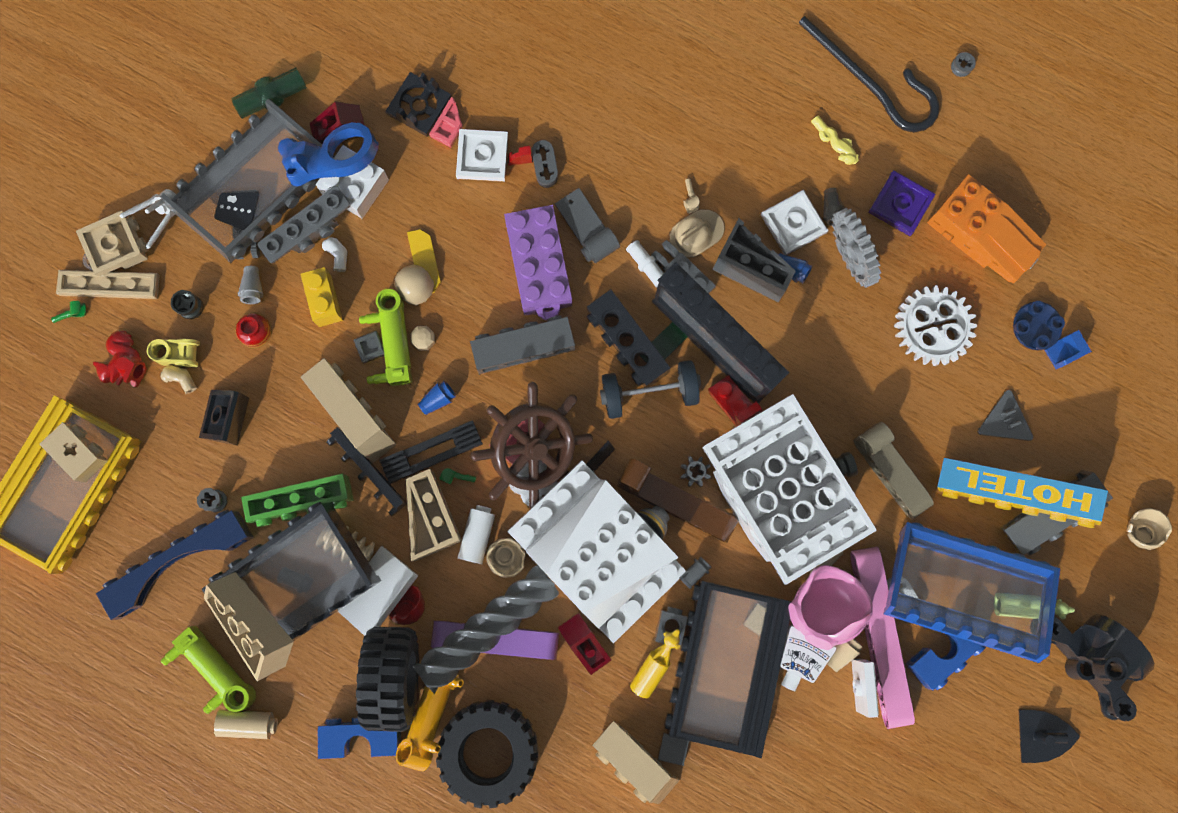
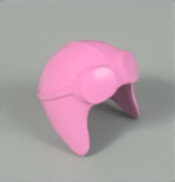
(830, 607)

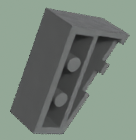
(753, 264)

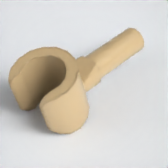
(691, 204)

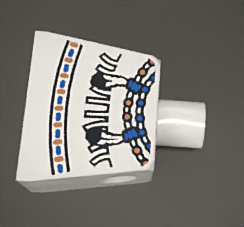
(802, 659)

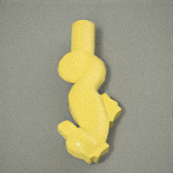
(842, 146)

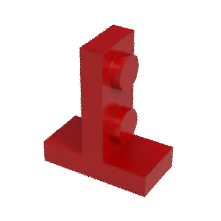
(733, 401)

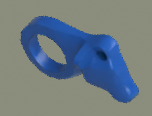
(310, 161)

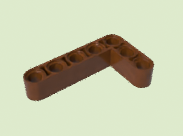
(675, 501)

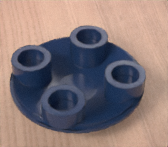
(1038, 325)

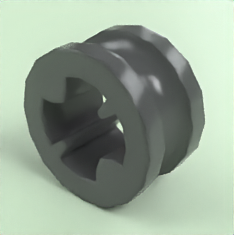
(957, 69)

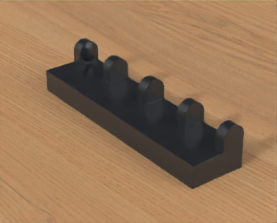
(369, 471)

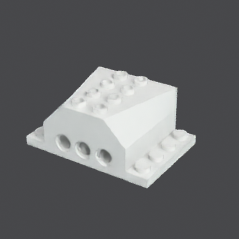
(787, 490)
(598, 551)

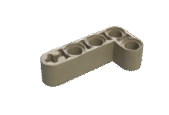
(892, 470)

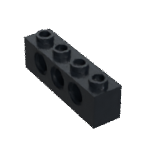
(610, 305)

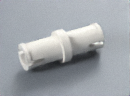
(645, 262)

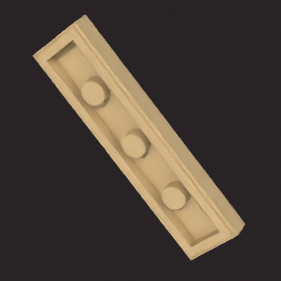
(108, 285)

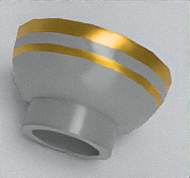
(656, 519)

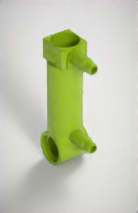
(394, 340)
(213, 668)

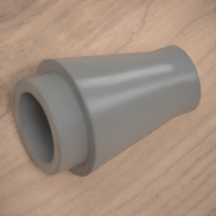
(250, 286)

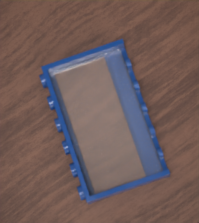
(974, 592)

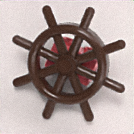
(522, 439)

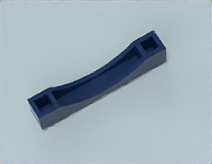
(129, 593)

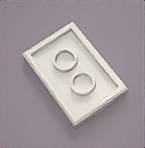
(378, 602)

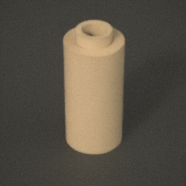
(245, 724)

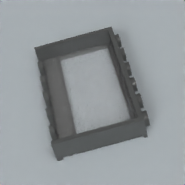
(245, 166)

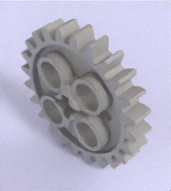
(856, 247)

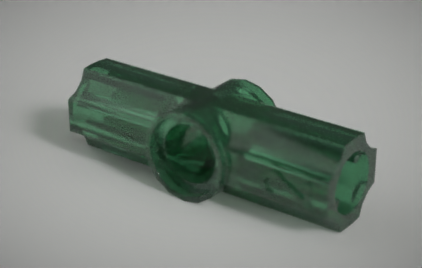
(269, 88)

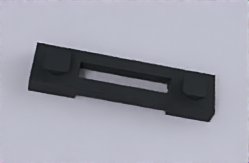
(397, 465)

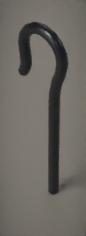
(874, 87)

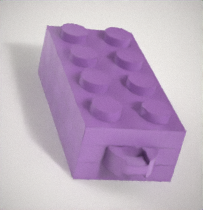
(538, 261)

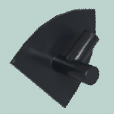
(1044, 736)

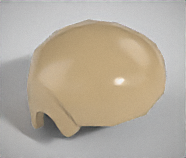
(414, 284)
(1149, 528)
(505, 557)

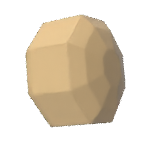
(422, 338)

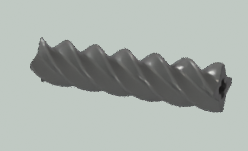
(485, 629)

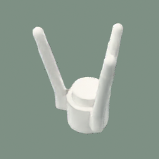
(159, 206)

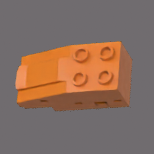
(987, 230)

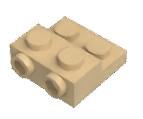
(112, 243)

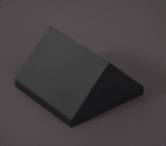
(224, 416)

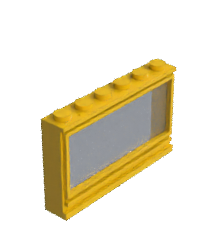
(42, 506)

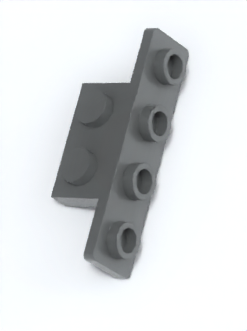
(305, 227)

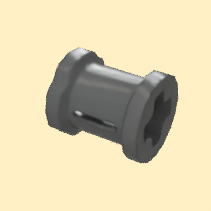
(206, 495)

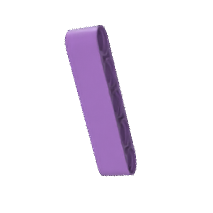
(518, 643)

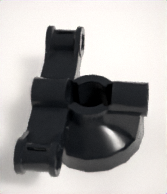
(1109, 659)

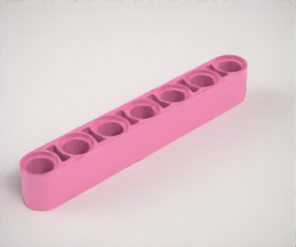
(883, 641)

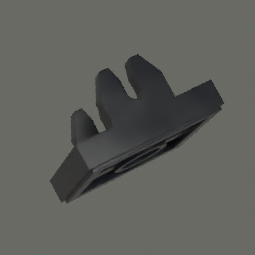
(413, 81)

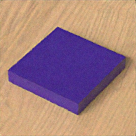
(901, 203)

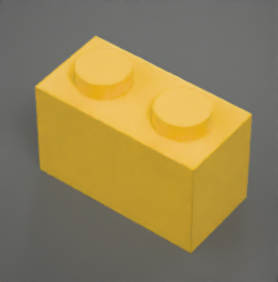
(321, 297)

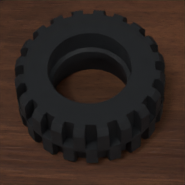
(387, 680)
(468, 784)

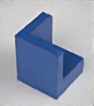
(1068, 349)

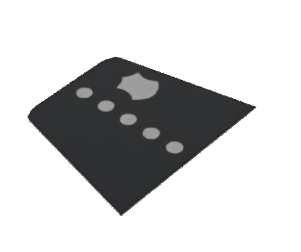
(236, 208)

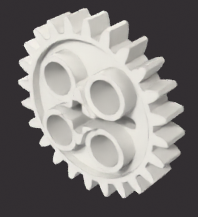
(941, 346)

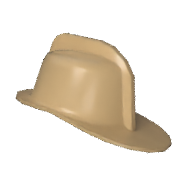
(697, 232)

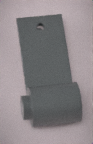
(587, 227)

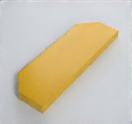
(424, 255)

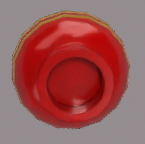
(253, 330)

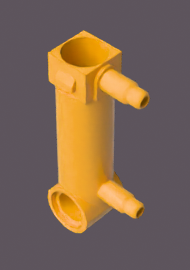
(418, 747)

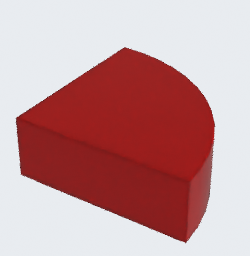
(522, 157)

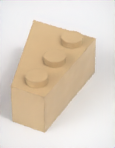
(429, 516)

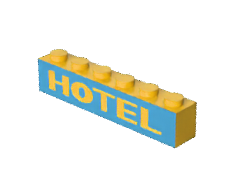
(1022, 491)

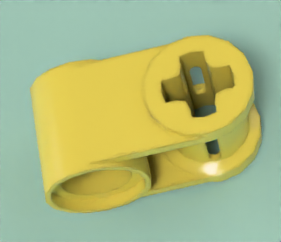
(179, 352)

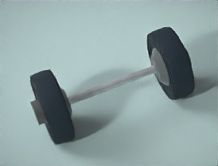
(688, 383)

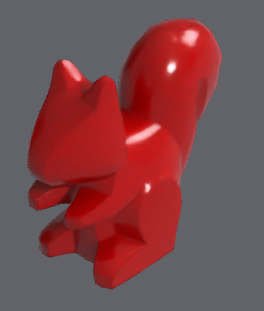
(125, 363)

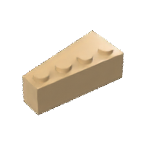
(348, 410)

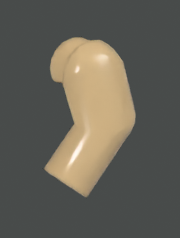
(181, 375)

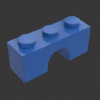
(934, 671)
(336, 735)

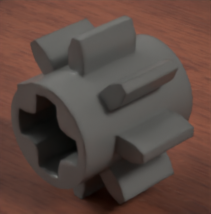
(688, 474)

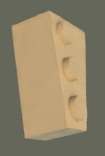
(634, 764)

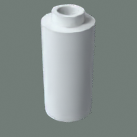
(476, 534)

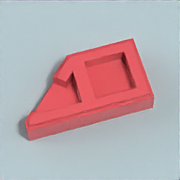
(448, 125)

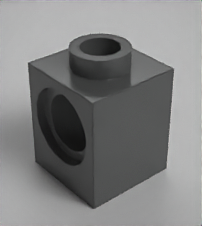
(671, 613)

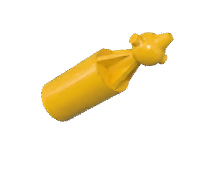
(655, 666)

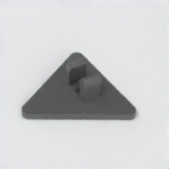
(1006, 420)

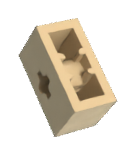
(63, 446)

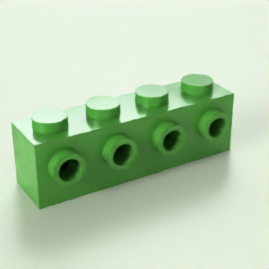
(296, 499)

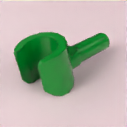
(76, 310)
(448, 475)

